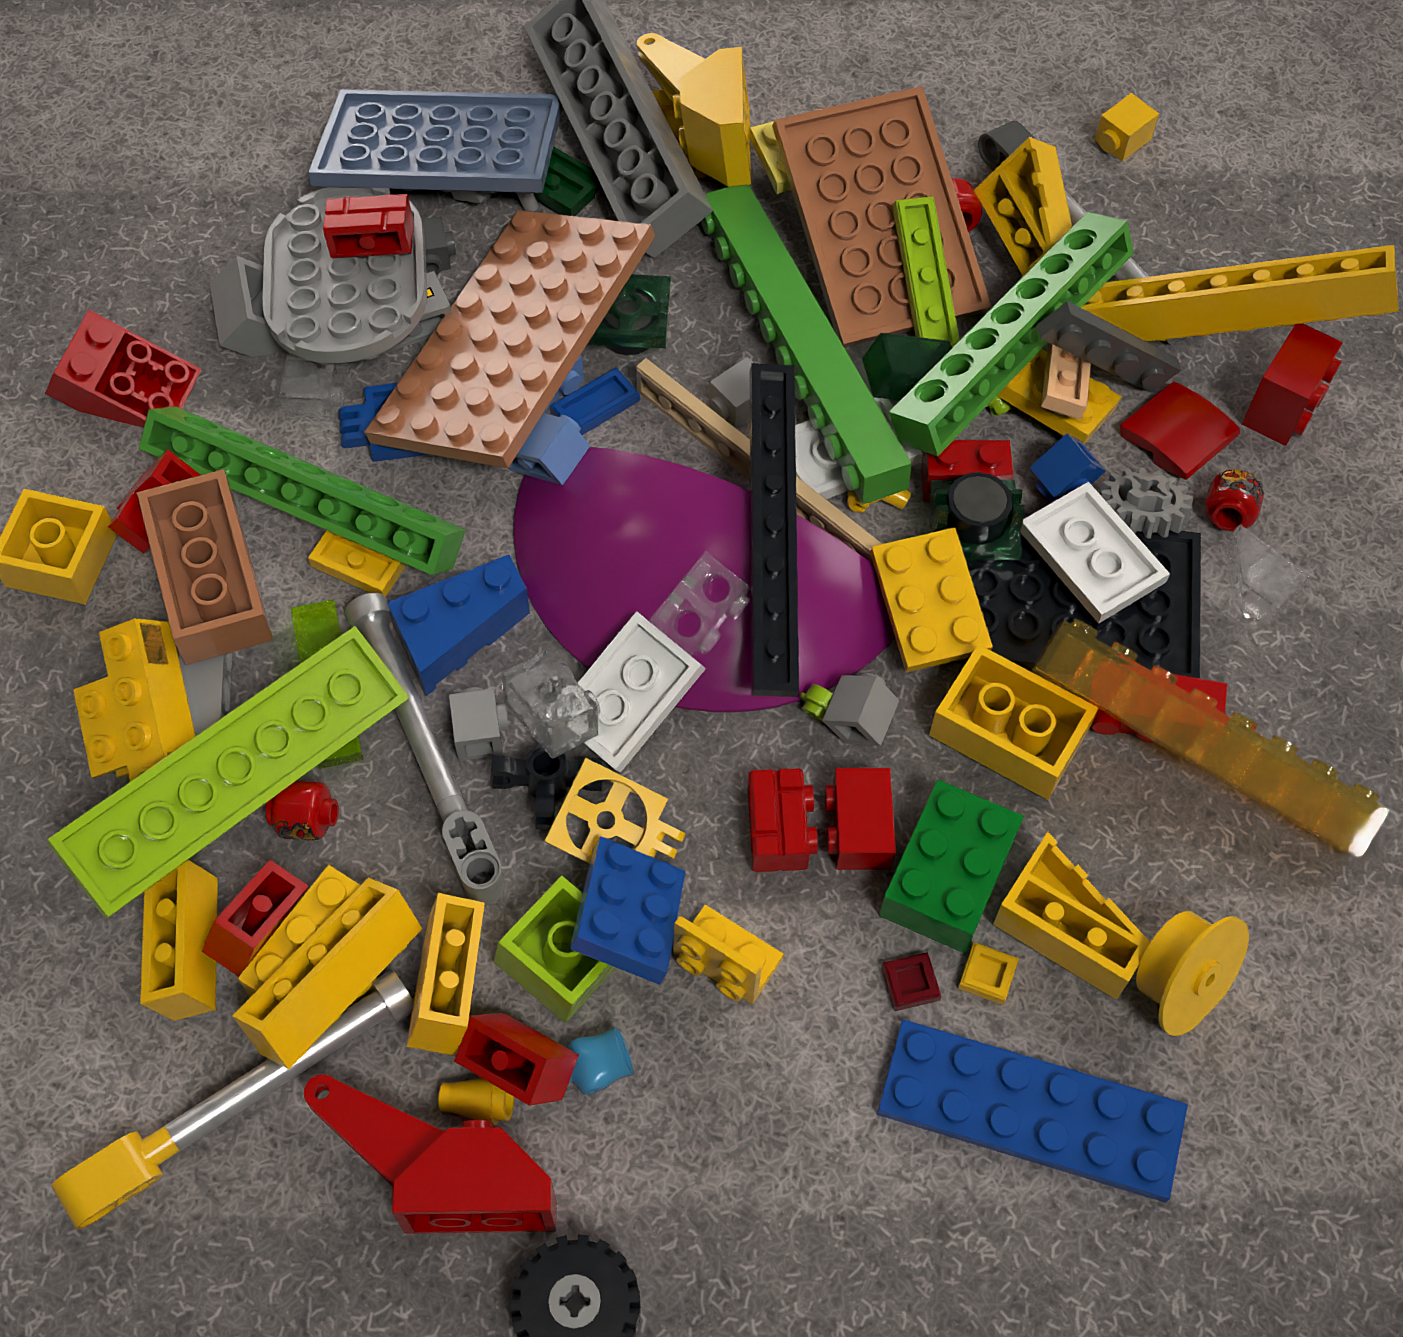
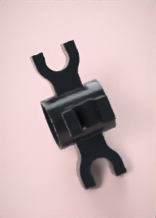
(545, 789)

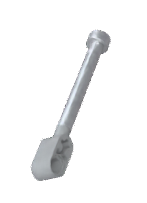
(372, 619)

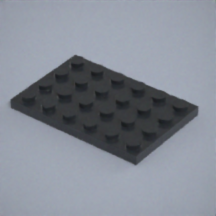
(1028, 601)

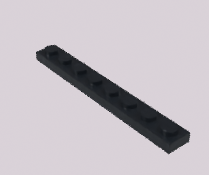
(773, 532)

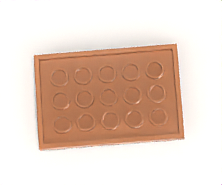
(844, 178)

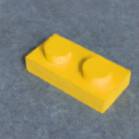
(355, 564)

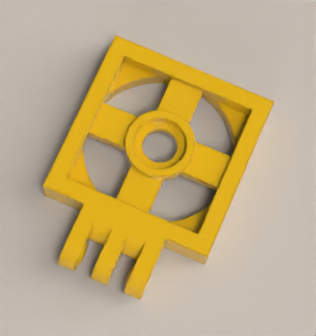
(645, 839)

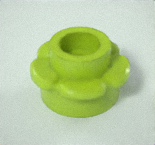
(817, 701)

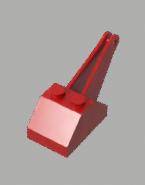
(440, 1179)

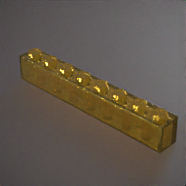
(1210, 739)

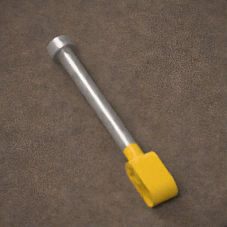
(133, 1162)

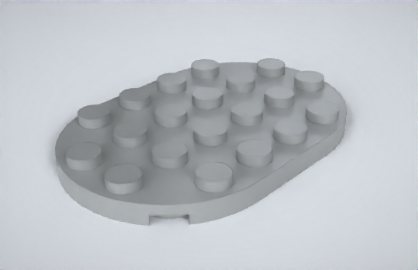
(338, 305)

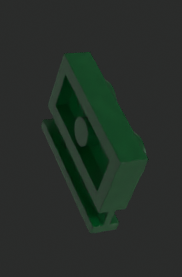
(568, 184)

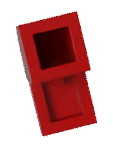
(129, 520)

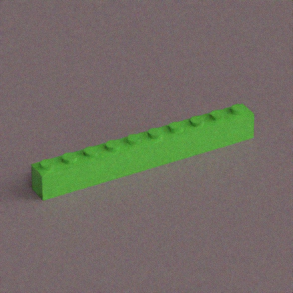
(803, 337)

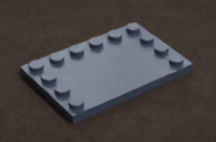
(438, 141)

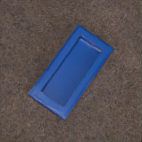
(597, 400)

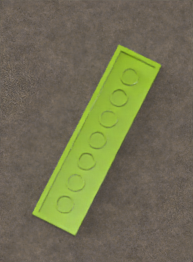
(226, 772)

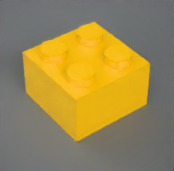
(55, 546)

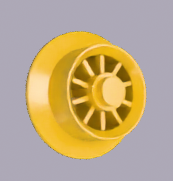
(1191, 967)

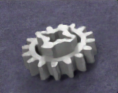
(1148, 501)

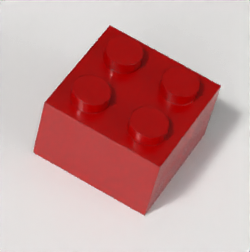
(1294, 384)

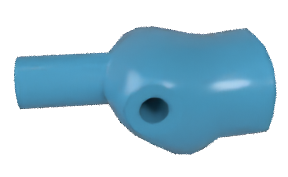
(600, 1061)

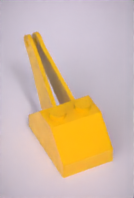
(711, 102)

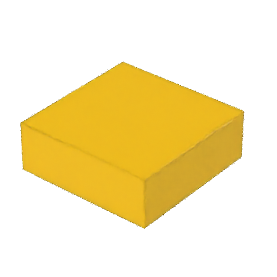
(988, 973)

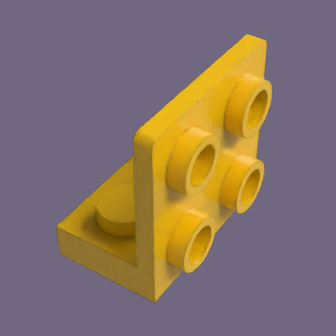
(725, 954)

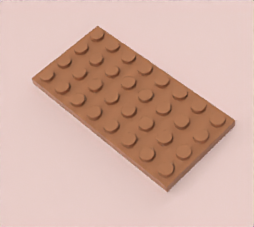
(511, 338)

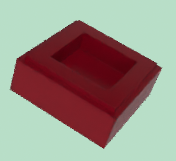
(911, 981)

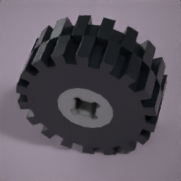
(578, 1270)

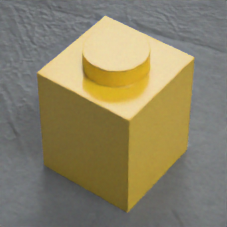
(1126, 127)

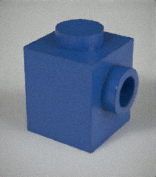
(1065, 468)

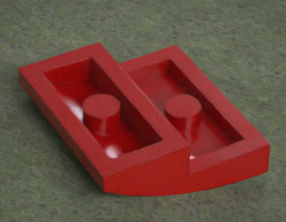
(1180, 430)

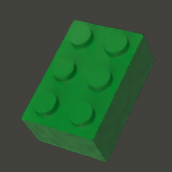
(950, 866)

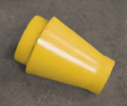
(476, 1100)

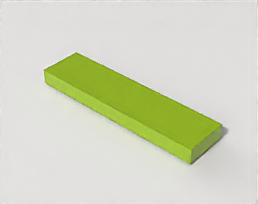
(925, 269)

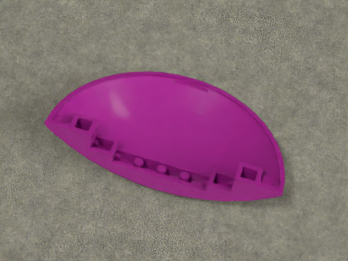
(634, 529)

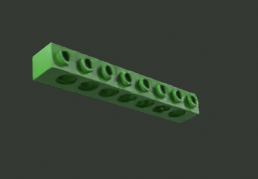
(1008, 334)
(305, 490)

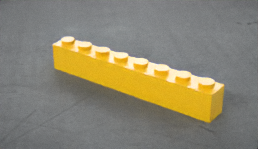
(1252, 295)

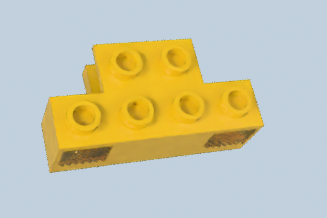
(140, 706)

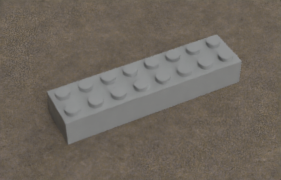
(618, 119)

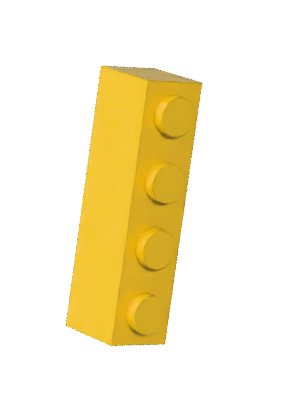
(327, 973)

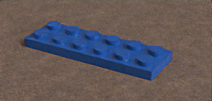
(1034, 1110)

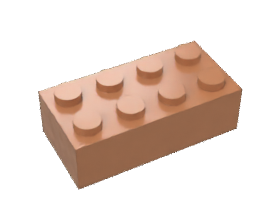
(204, 567)

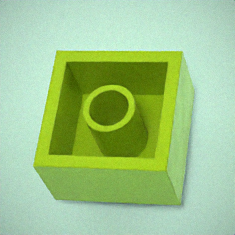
(540, 955)

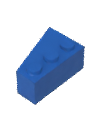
(458, 617)

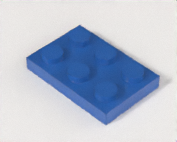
(628, 910)

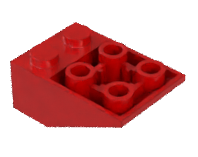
(119, 373)

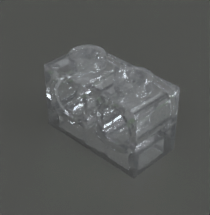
(691, 598)

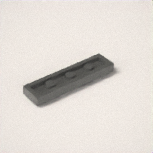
(1108, 347)

